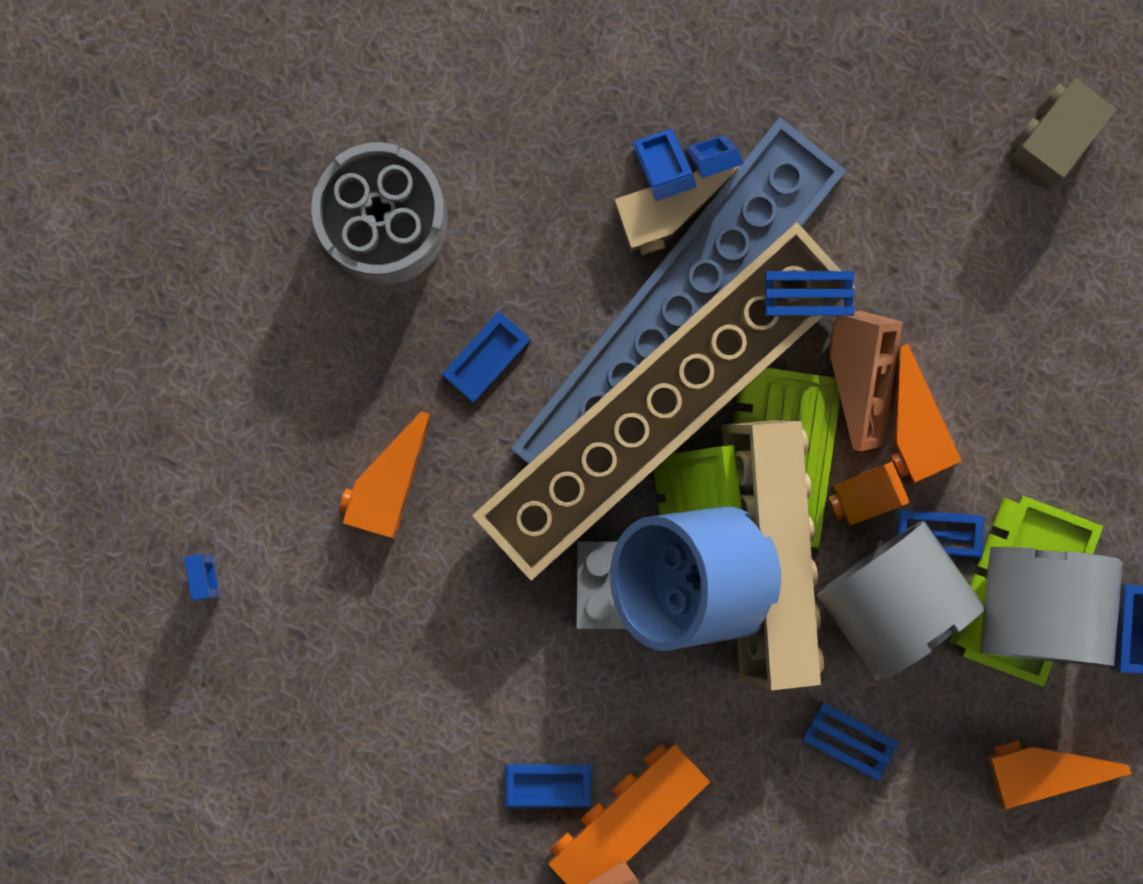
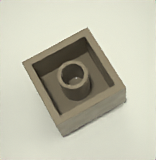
(1066, 129)

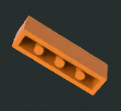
(629, 819)

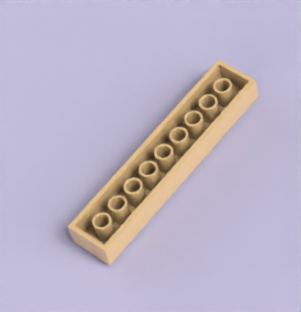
(654, 408)

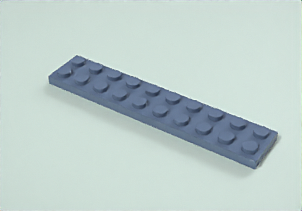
(757, 205)

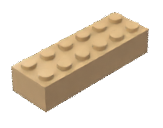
(776, 496)

